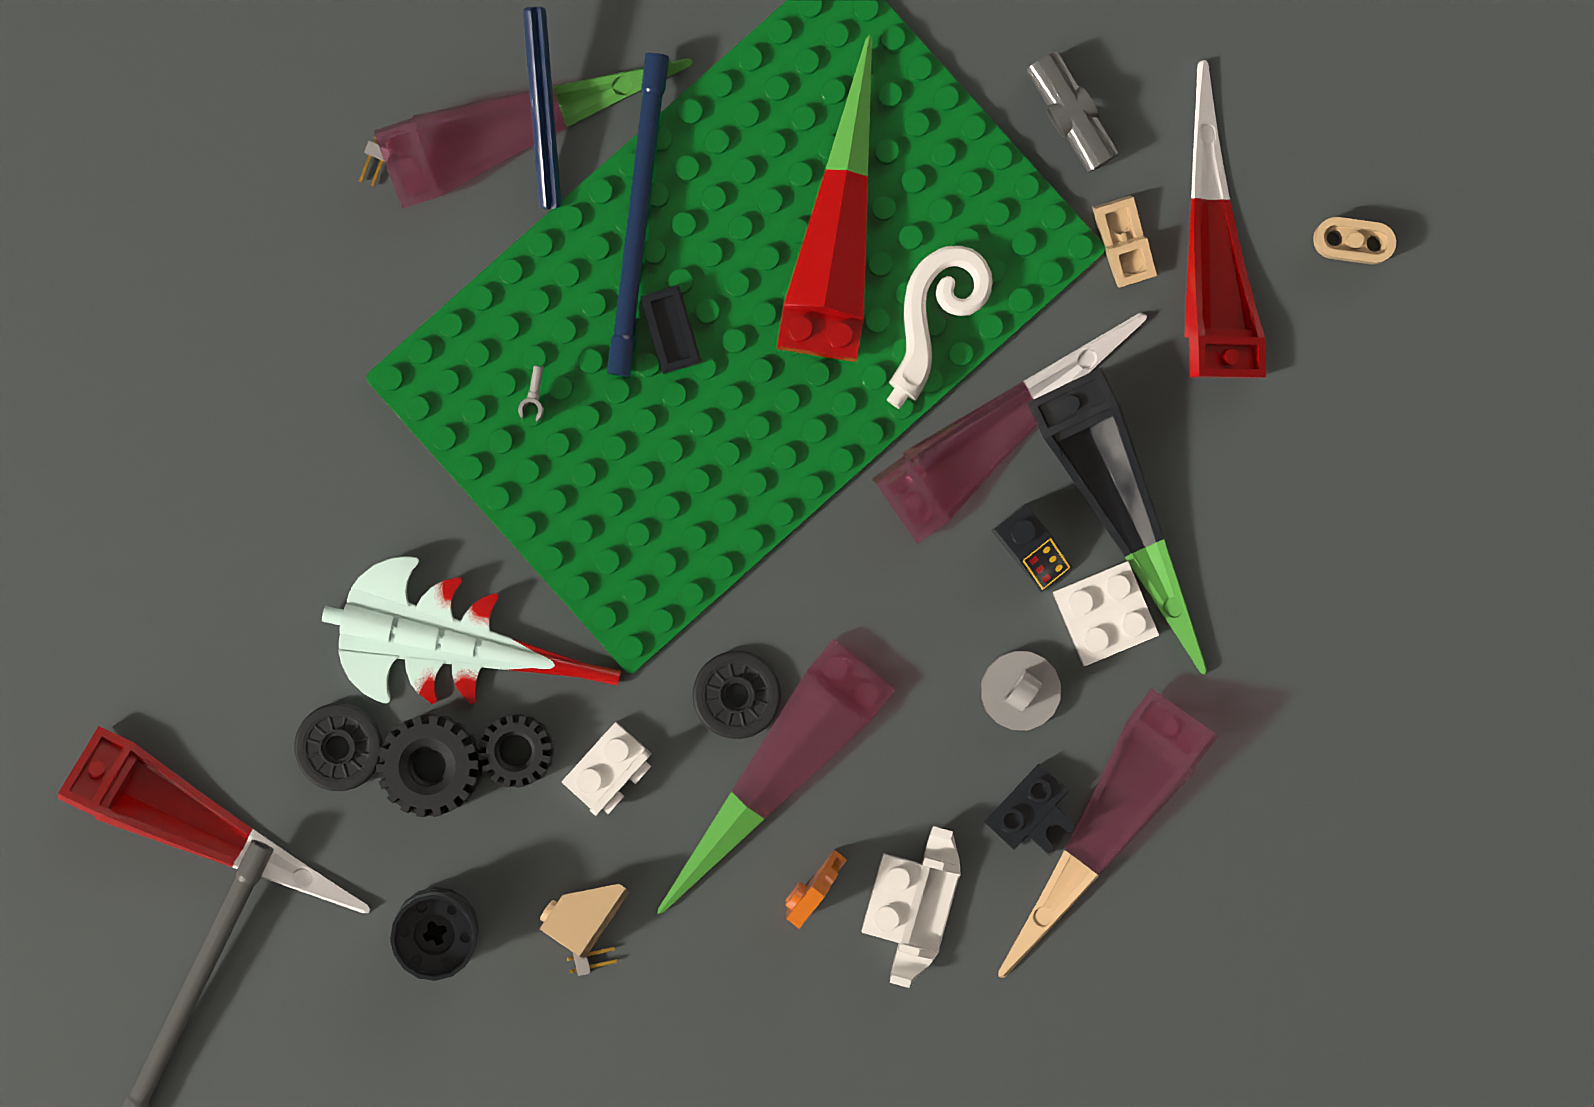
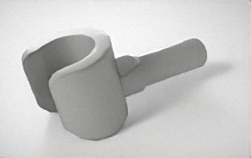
(533, 394)

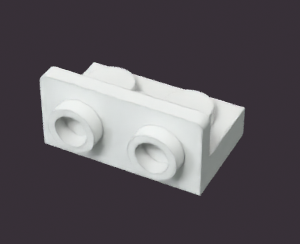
(607, 768)

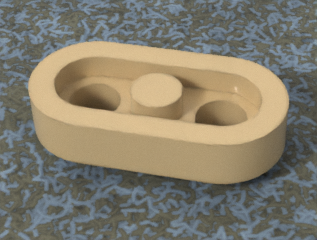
(1353, 240)

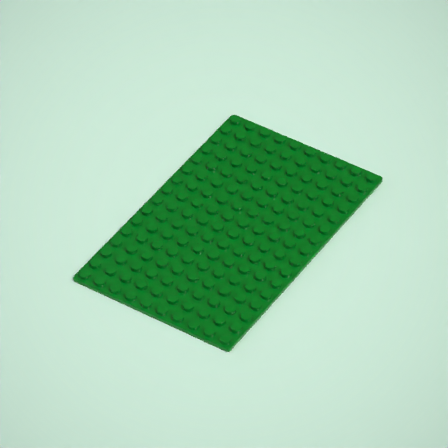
(675, 484)

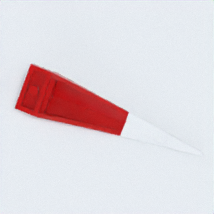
(1220, 305)
(143, 796)

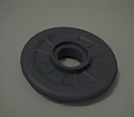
(731, 720)
(313, 752)

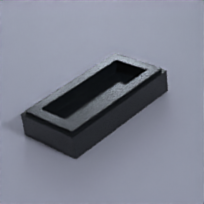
(671, 330)

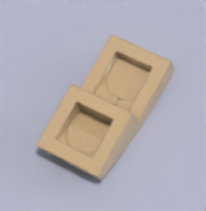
(1124, 241)

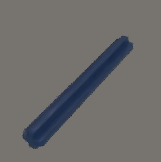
(542, 107)

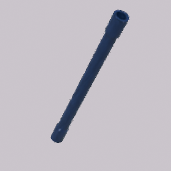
(623, 339)

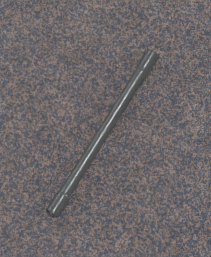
(247, 876)

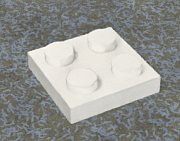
(1105, 613)

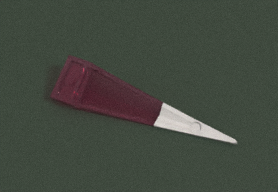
(950, 465)

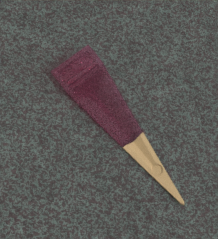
(1143, 773)

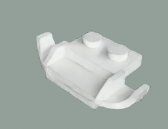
(914, 903)

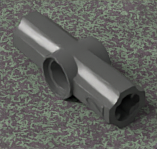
(1072, 111)

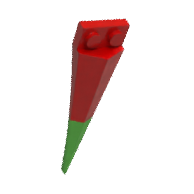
(827, 287)

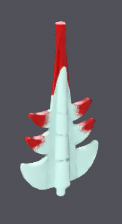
(385, 627)

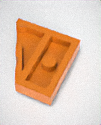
(805, 899)

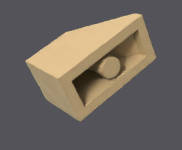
(582, 917)

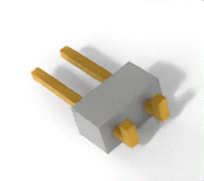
(372, 150)
(583, 966)

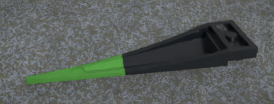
(1096, 449)

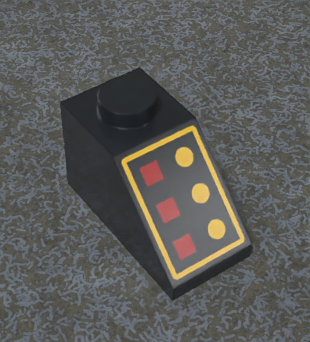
(1032, 547)

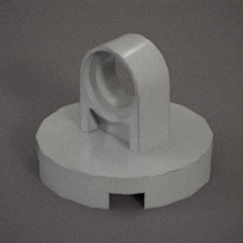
(1020, 690)

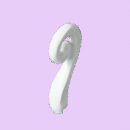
(917, 362)

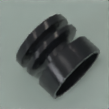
(424, 954)

